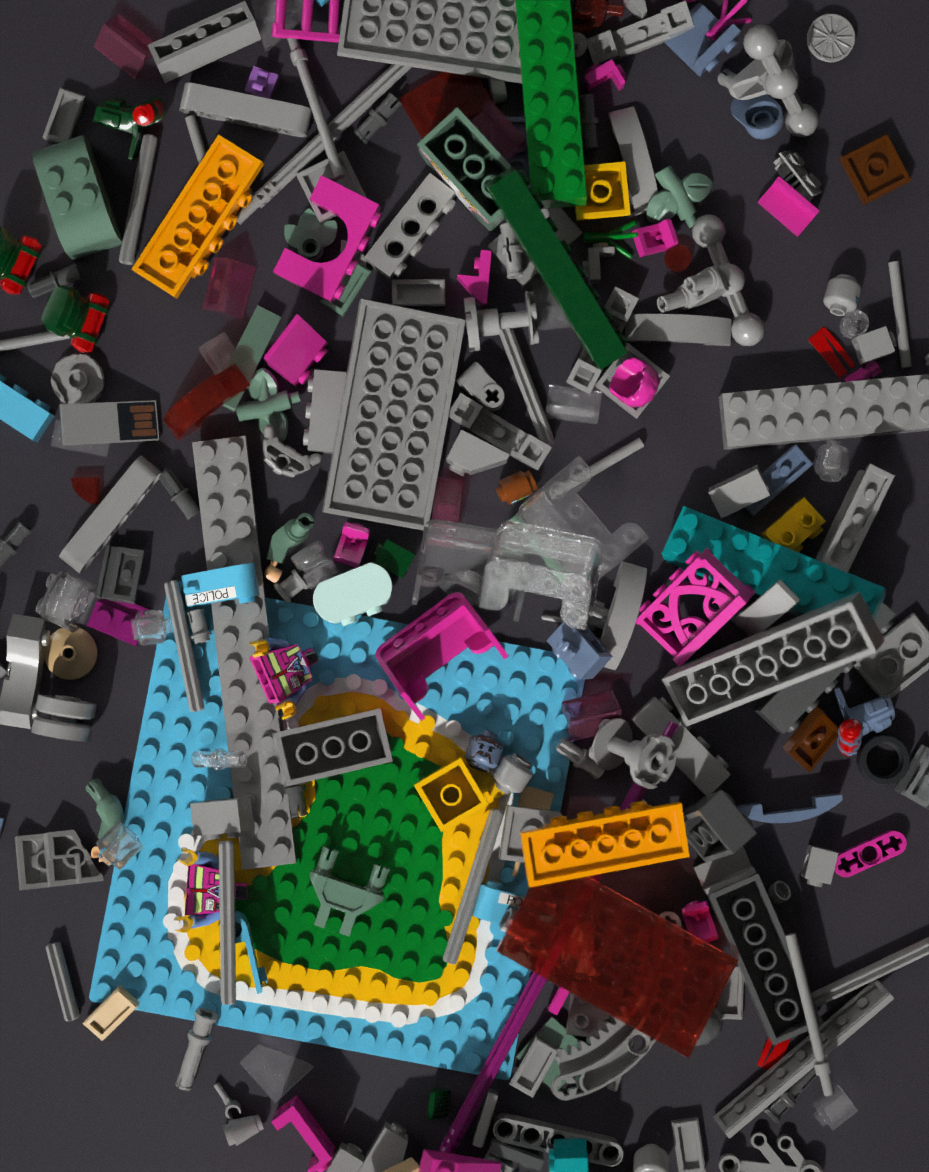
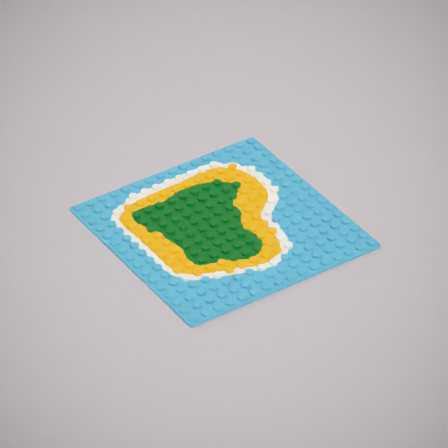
(387, 981)

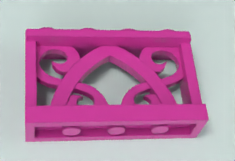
(728, 604)

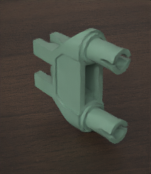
(343, 894)

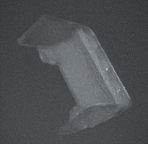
(452, 546)

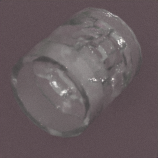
(314, 564)

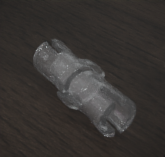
(219, 759)

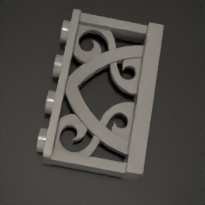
(854, 517)

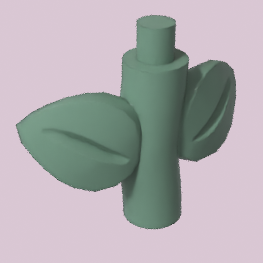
(677, 196)
(267, 403)

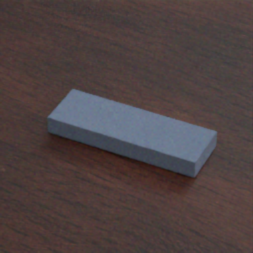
(781, 475)

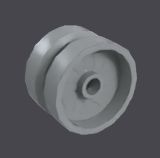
(64, 716)

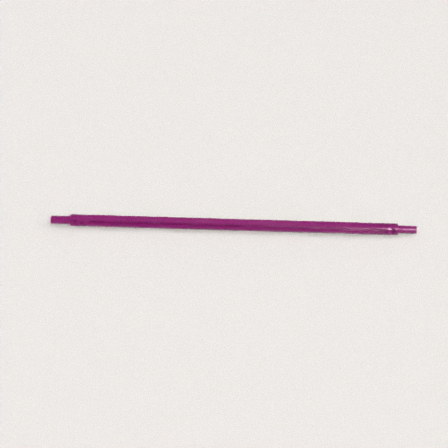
(516, 1020)

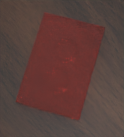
(440, 96)

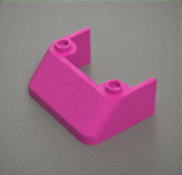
(432, 643)

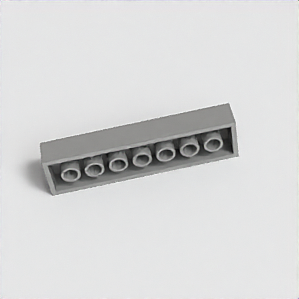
(825, 411)
(774, 659)

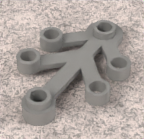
(775, 1163)

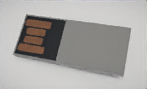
(109, 422)

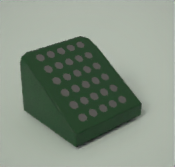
(438, 1103)

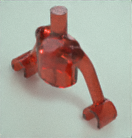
(595, 12)

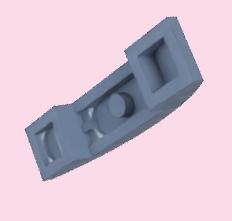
(820, 804)

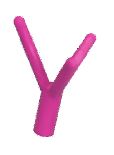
(725, 20)

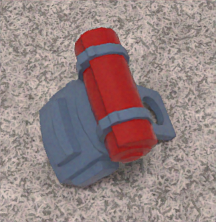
(861, 720)

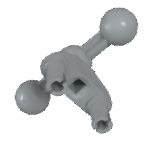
(771, 75)
(716, 281)

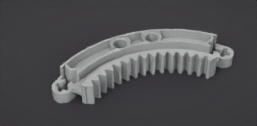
(603, 1056)

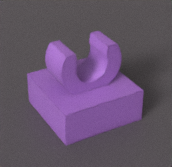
(261, 83)

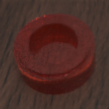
(677, 258)

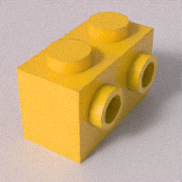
(795, 526)

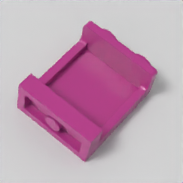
(309, 1129)

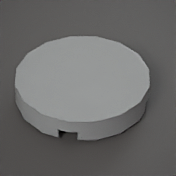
(78, 379)

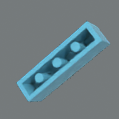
(23, 413)

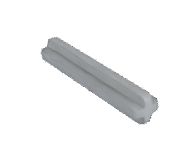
(62, 981)

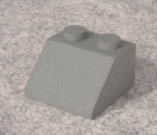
(474, 455)

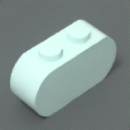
(353, 594)

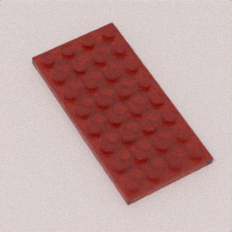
(619, 959)

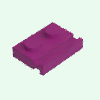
(115, 619)

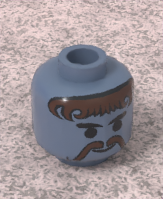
(484, 751)

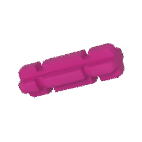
(872, 369)

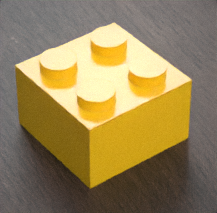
(451, 794)

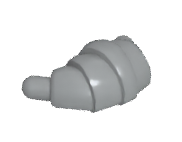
(283, 457)

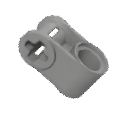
(479, 384)

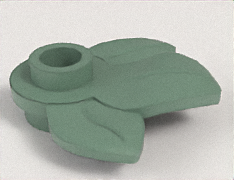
(310, 232)

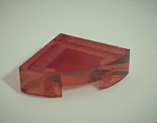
(87, 489)

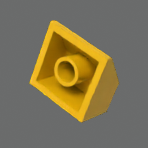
(605, 192)

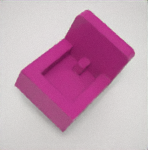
(600, 73)
(655, 238)
(352, 544)
(699, 921)

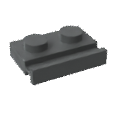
(120, 574)
(916, 781)
(523, 1156)

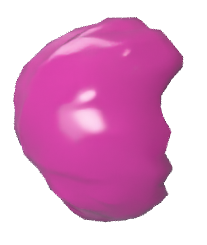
(635, 382)

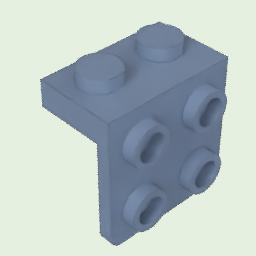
(695, 46)

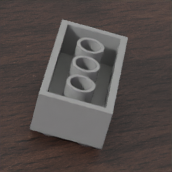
(332, 747)

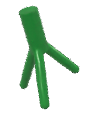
(596, 237)

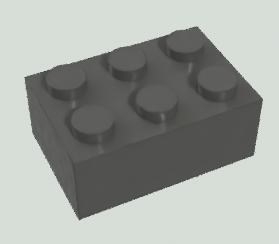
(716, 826)

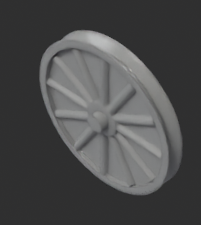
(831, 37)

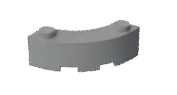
(26, 655)

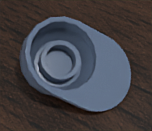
(759, 115)

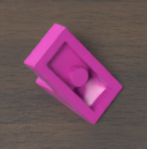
(478, 285)

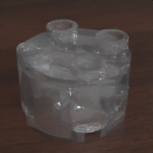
(66, 600)

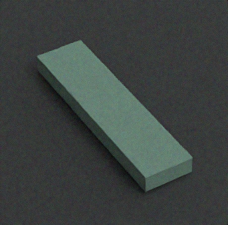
(252, 346)

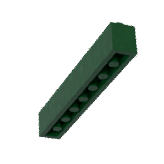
(556, 268)

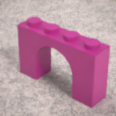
(328, 277)

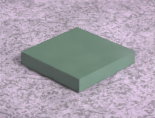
(555, 1034)

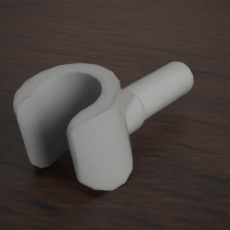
(227, 1101)

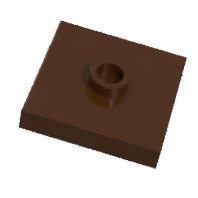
(875, 169)
(812, 739)

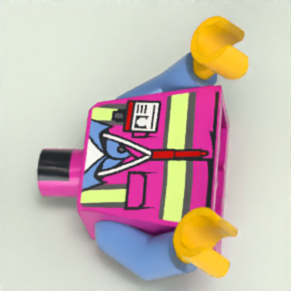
(282, 672)
(203, 890)

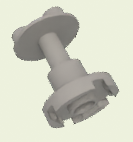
(489, 322)
(648, 759)

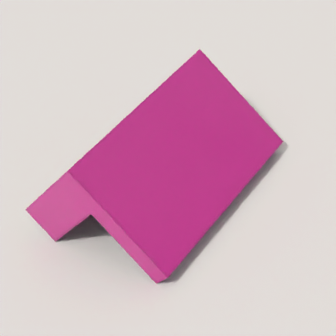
(788, 206)

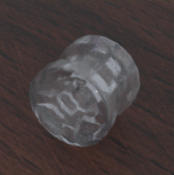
(849, 327)

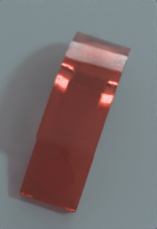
(203, 400)

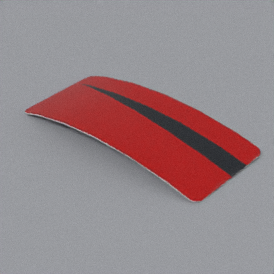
(832, 352)
(772, 1054)

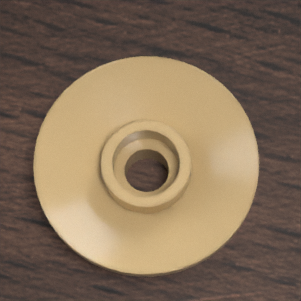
(83, 656)

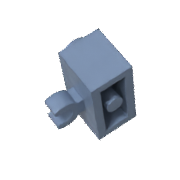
(579, 650)

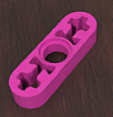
(884, 839)

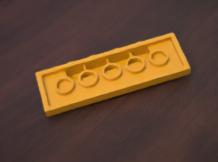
(199, 217)
(604, 842)

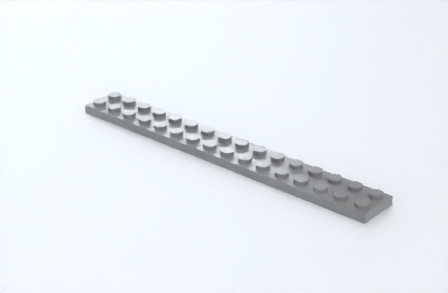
(250, 720)

